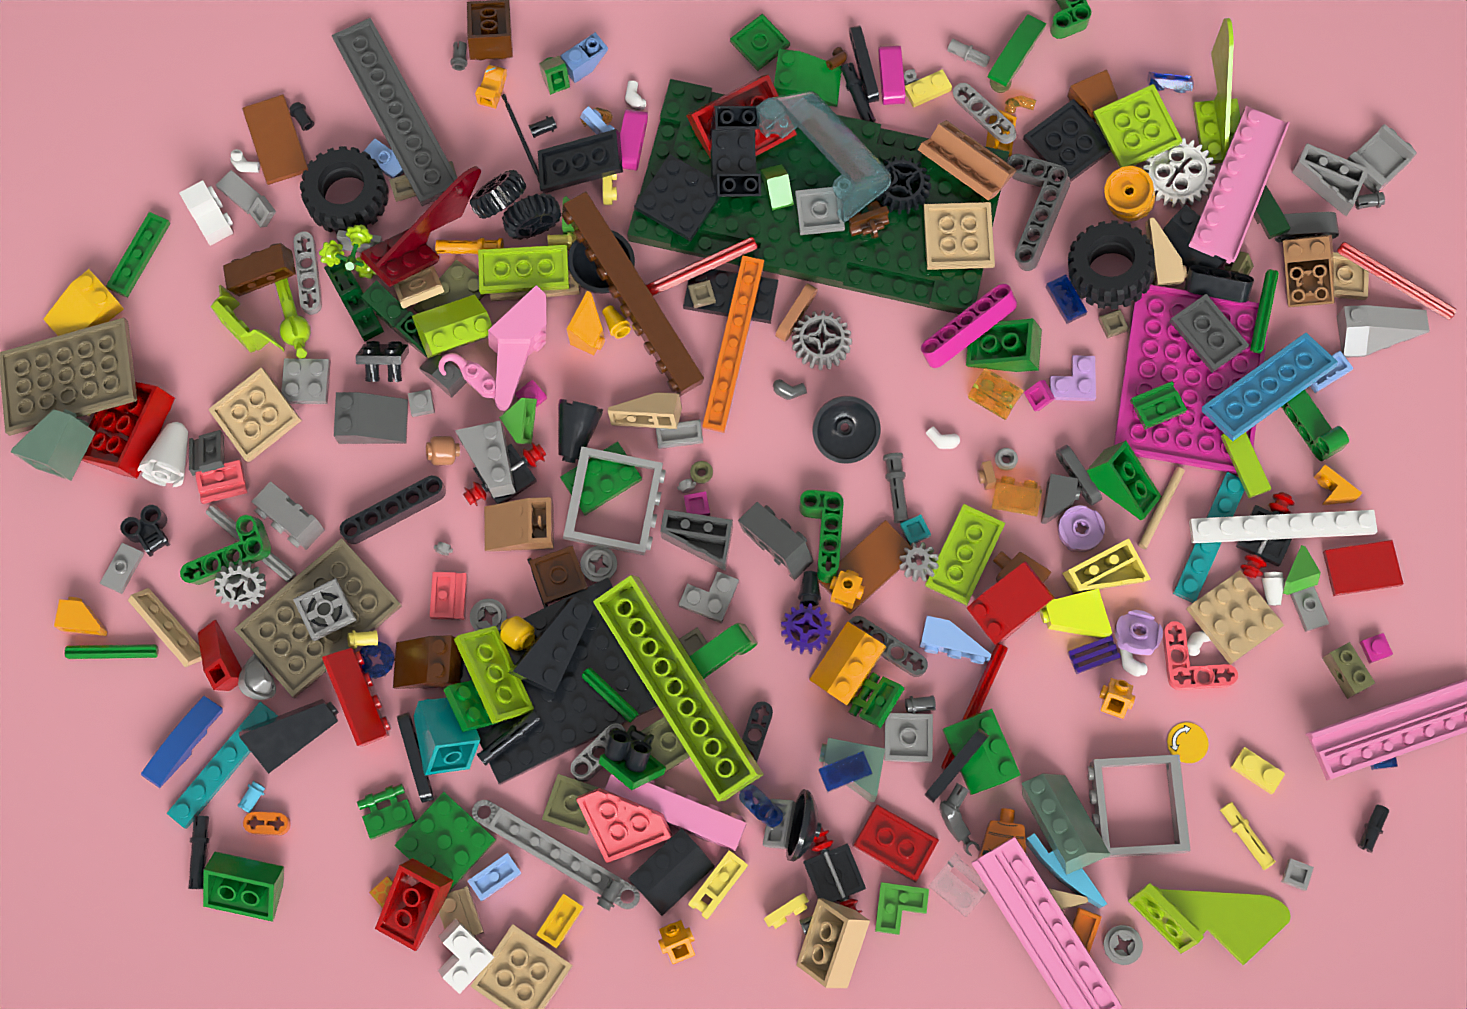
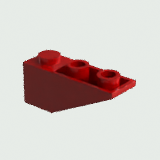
(218, 658)

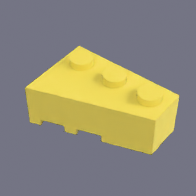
(1108, 569)

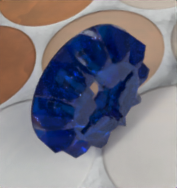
(386, 657)

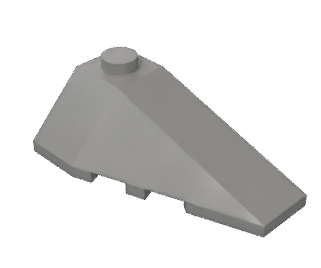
(1373, 328)

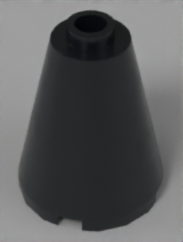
(575, 428)

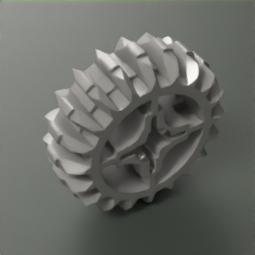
(830, 340)

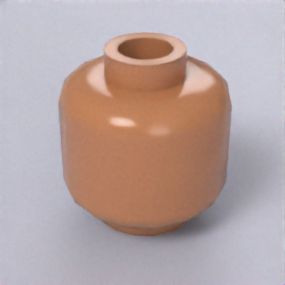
(442, 450)

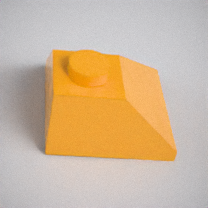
(585, 327)

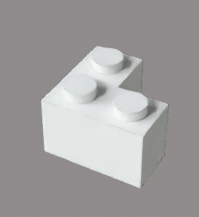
(206, 211)
(468, 958)

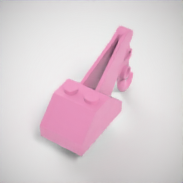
(513, 339)

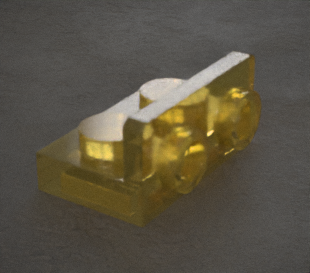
(995, 393)
(1017, 496)

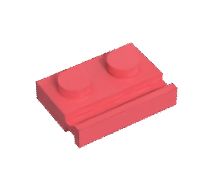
(221, 483)
(448, 595)

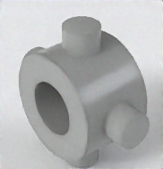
(910, 77)
(686, 485)
(443, 548)

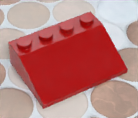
(747, 95)
(128, 431)

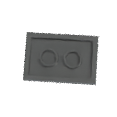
(1209, 333)

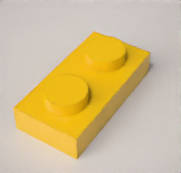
(560, 921)

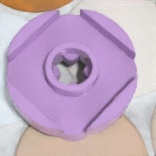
(1075, 540)
(1132, 642)

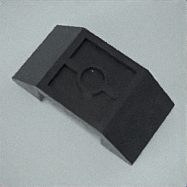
(734, 151)

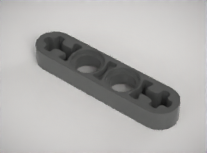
(891, 642)

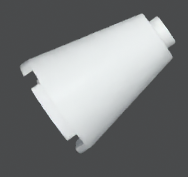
(167, 456)

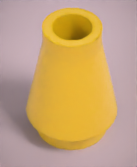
(616, 322)

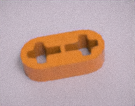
(266, 829)

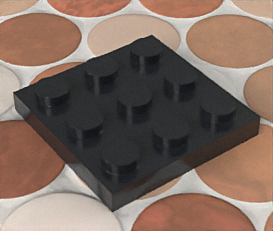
(1069, 140)
(678, 198)

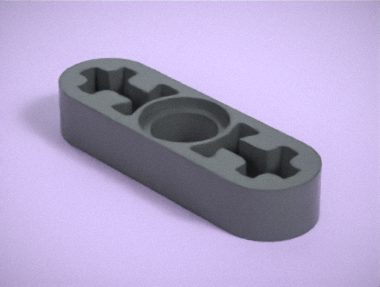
(1076, 470)

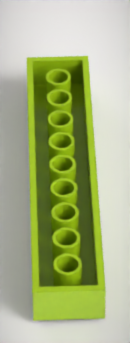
(678, 688)

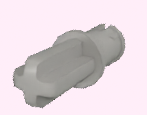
(968, 53)

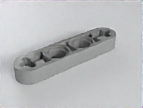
(982, 114)
(309, 272)

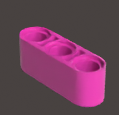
(891, 75)
(632, 138)

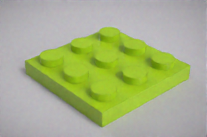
(1137, 127)

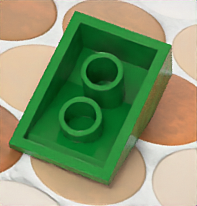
(805, 72)
(1007, 347)
(1124, 480)

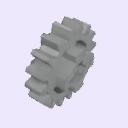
(232, 577)

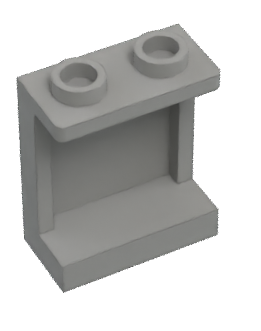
(1384, 156)

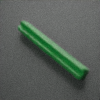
(1264, 311)
(111, 651)

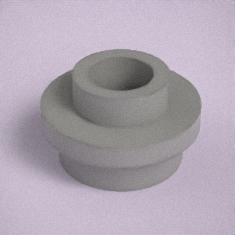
(1006, 452)

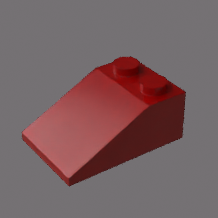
(1010, 603)
(413, 903)

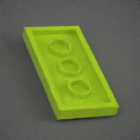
(523, 268)
(965, 554)
(489, 668)

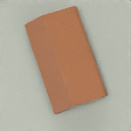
(967, 160)

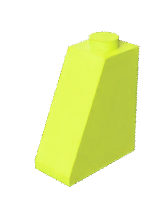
(1078, 614)

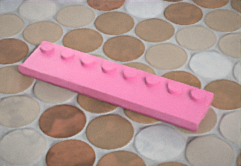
(1239, 185)
(1391, 730)
(1044, 928)

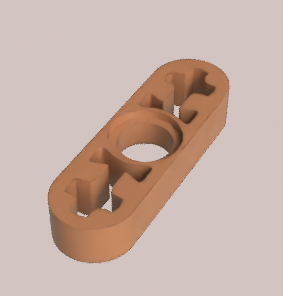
(796, 312)

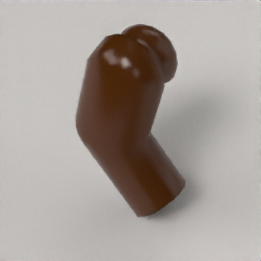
(839, 58)

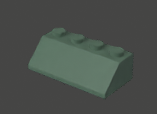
(1064, 821)

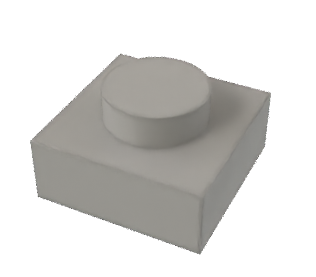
(262, 211)
(421, 403)
(1297, 874)

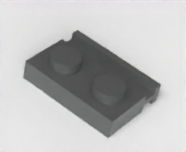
(206, 452)

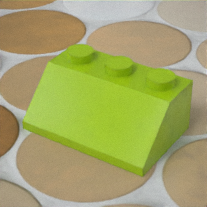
(452, 325)

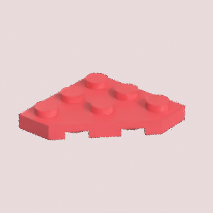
(621, 824)

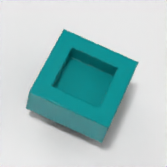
(915, 530)

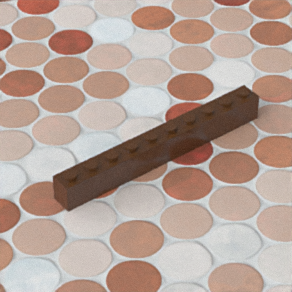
(632, 294)

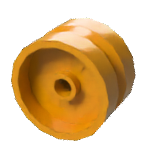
(1126, 181)

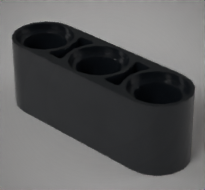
(1219, 283)

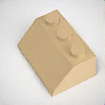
(832, 944)

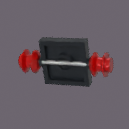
(521, 475)
(1268, 550)
(834, 872)

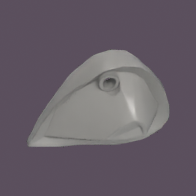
(256, 680)

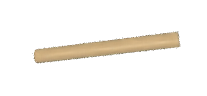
(1158, 514)

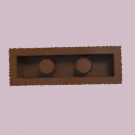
(259, 269)

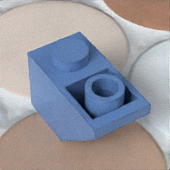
(584, 57)

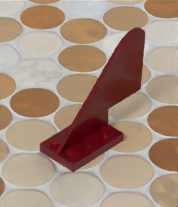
(408, 251)

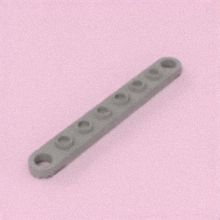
(551, 851)

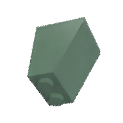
(56, 444)
(838, 750)

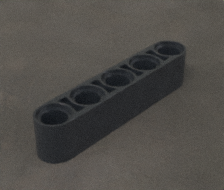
(404, 510)

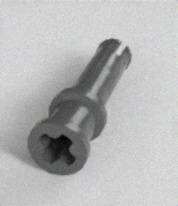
(896, 476)

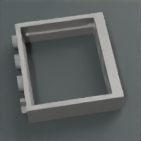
(650, 518)
(1176, 796)

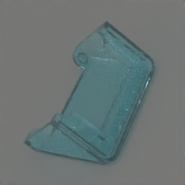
(862, 173)

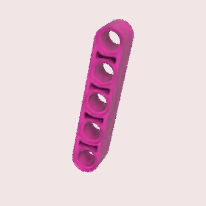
(969, 325)

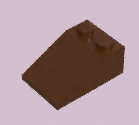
(489, 29)
(427, 663)

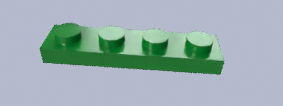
(138, 254)

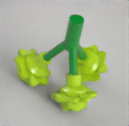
(332, 252)

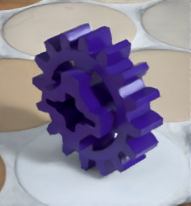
(797, 628)

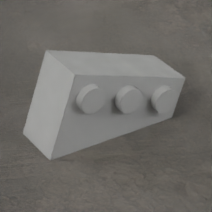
(1331, 176)
(490, 455)
(287, 516)

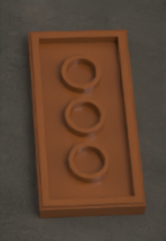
(275, 139)
(874, 560)

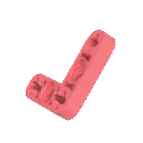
(1184, 668)

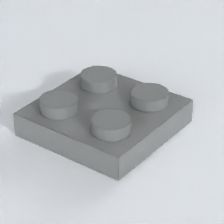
(818, 211)
(306, 381)
(909, 737)

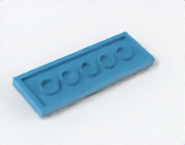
(1269, 386)

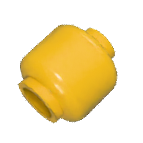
(517, 633)

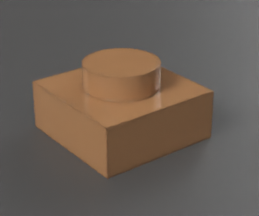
(986, 475)

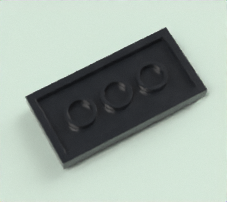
(580, 161)
(723, 287)

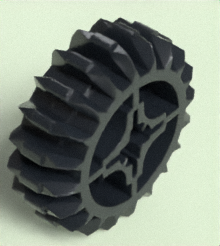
(905, 173)
(497, 194)
(531, 216)

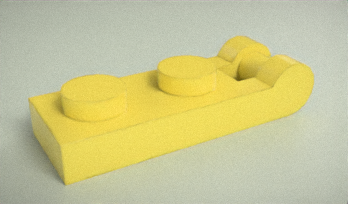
(718, 884)

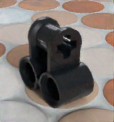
(148, 533)
(629, 746)

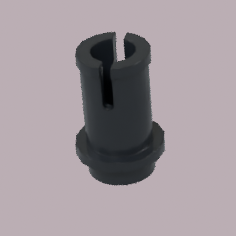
(299, 112)
(543, 126)

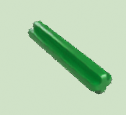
(609, 694)

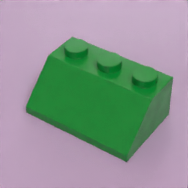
(992, 761)
(242, 886)

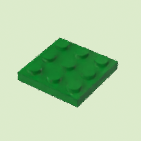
(446, 839)

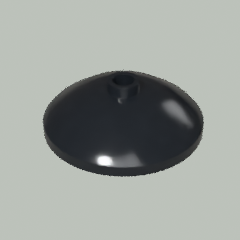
(585, 271)
(849, 444)
(804, 826)

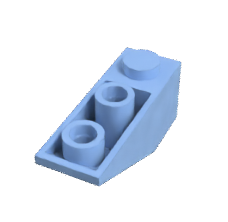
(947, 638)

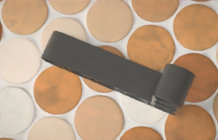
(1042, 207)

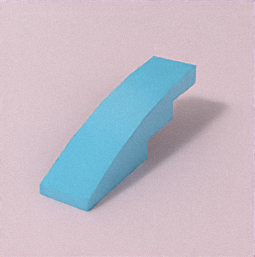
(1075, 881)

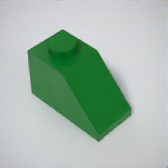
(554, 74)

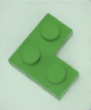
(894, 900)

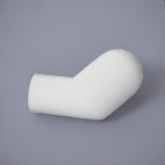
(633, 98)
(242, 164)
(945, 441)
(1195, 642)
(1131, 665)

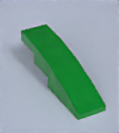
(1016, 50)

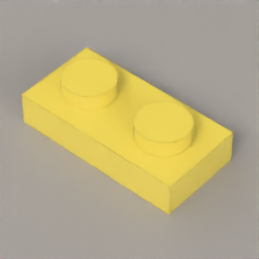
(928, 88)
(1257, 770)

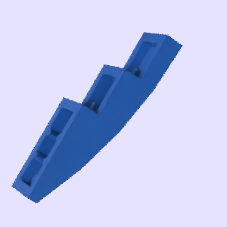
(181, 741)

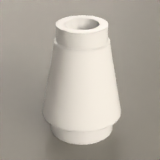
(1273, 587)

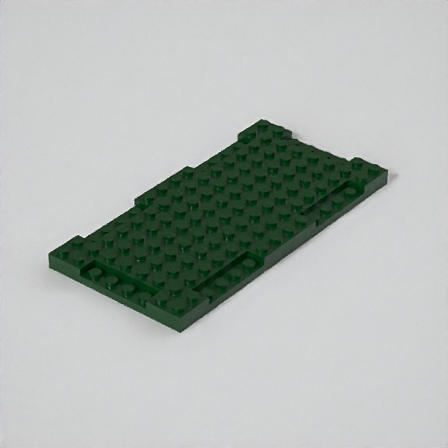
(883, 267)

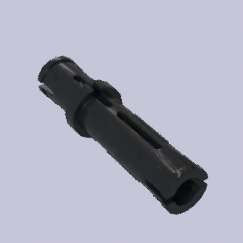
(854, 85)
(487, 755)
(198, 851)

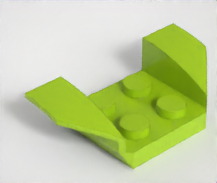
(253, 340)

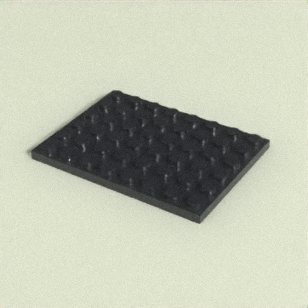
(576, 709)

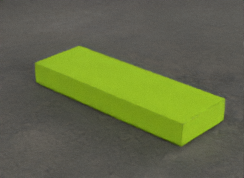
(1247, 465)

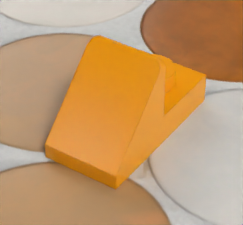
(1341, 489)

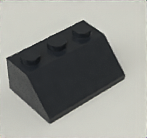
(1180, 232)
(671, 872)

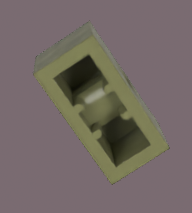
(1348, 670)

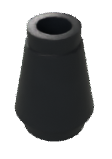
(809, 589)

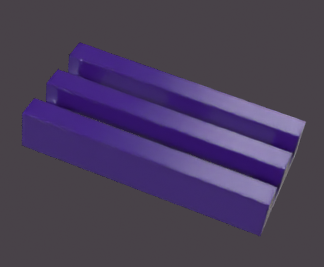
(1112, 647)

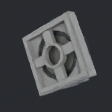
(325, 611)

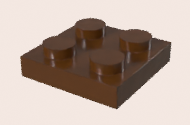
(558, 575)

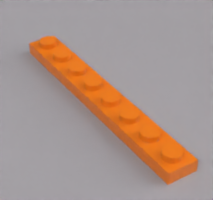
(733, 344)

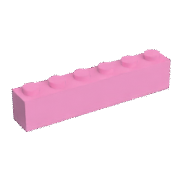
(685, 812)

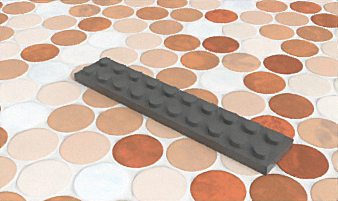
(395, 110)

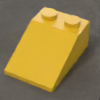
(82, 306)

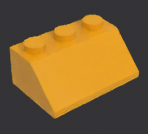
(847, 663)

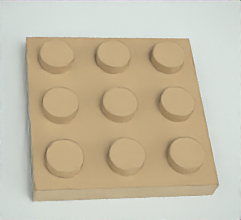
(958, 236)
(255, 415)
(1235, 617)
(521, 973)

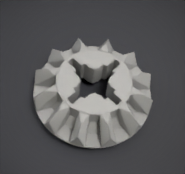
(593, 555)
(493, 607)
(1134, 948)

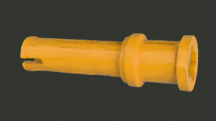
(467, 246)

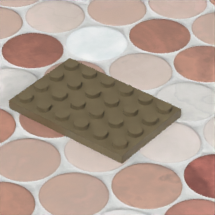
(70, 372)
(279, 633)

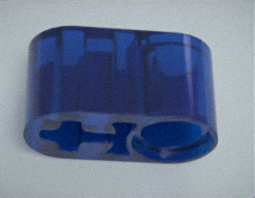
(762, 807)

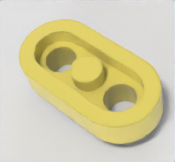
(609, 191)
(796, 905)

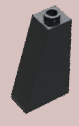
(285, 735)

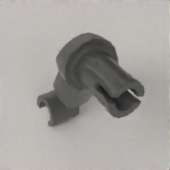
(952, 817)

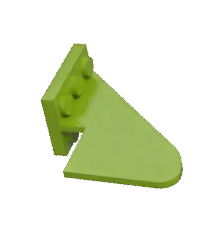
(1219, 118)
(1236, 920)

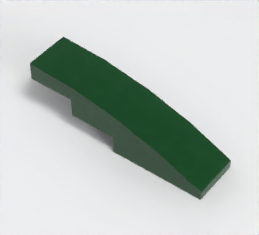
(1270, 215)
(350, 294)

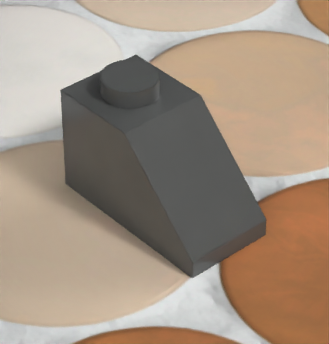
(451, 382)
(1059, 496)

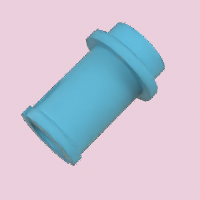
(251, 796)

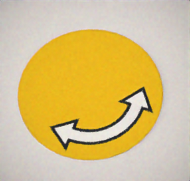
(1188, 742)

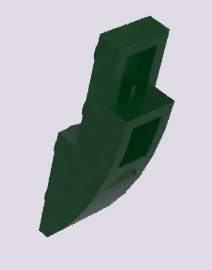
(393, 314)

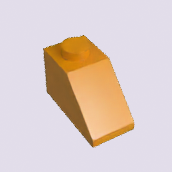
(77, 618)

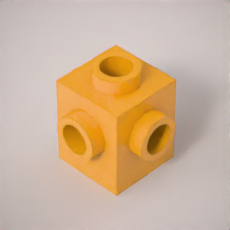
(846, 596)
(1117, 697)
(676, 941)

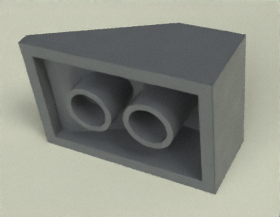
(370, 419)

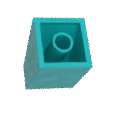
(441, 739)

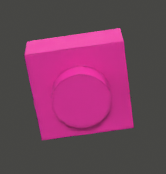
(531, 390)
(1039, 395)
(697, 503)
(1376, 648)

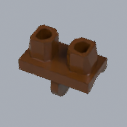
(870, 221)

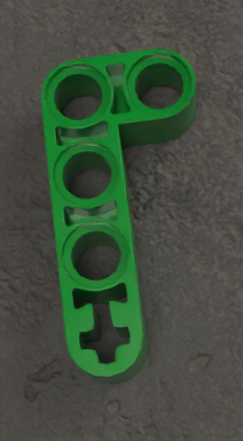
(1069, 18)
(1314, 427)
(827, 536)
(225, 555)
(724, 647)

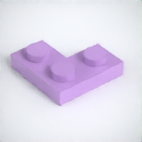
(1080, 385)

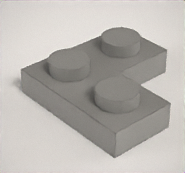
(712, 603)

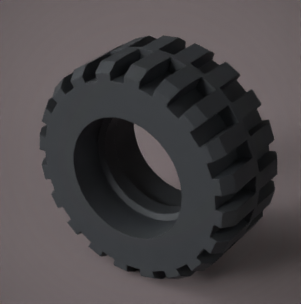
(336, 166)
(1111, 239)

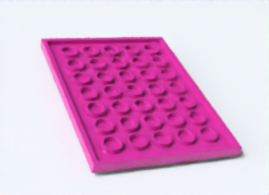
(1162, 355)

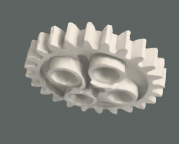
(1195, 183)

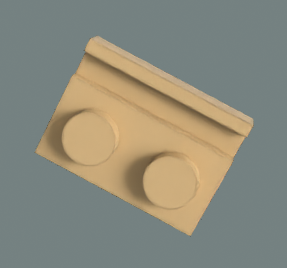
(461, 906)

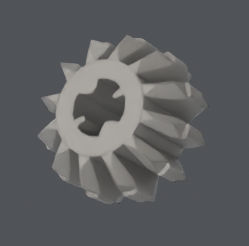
(927, 558)

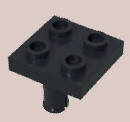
(376, 354)

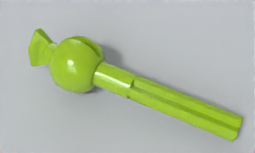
(294, 328)

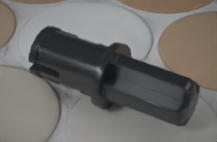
(1373, 828)

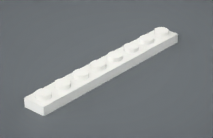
(1283, 526)

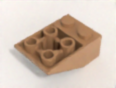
(1309, 270)
(519, 525)

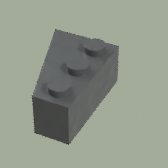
(699, 535)
(777, 539)

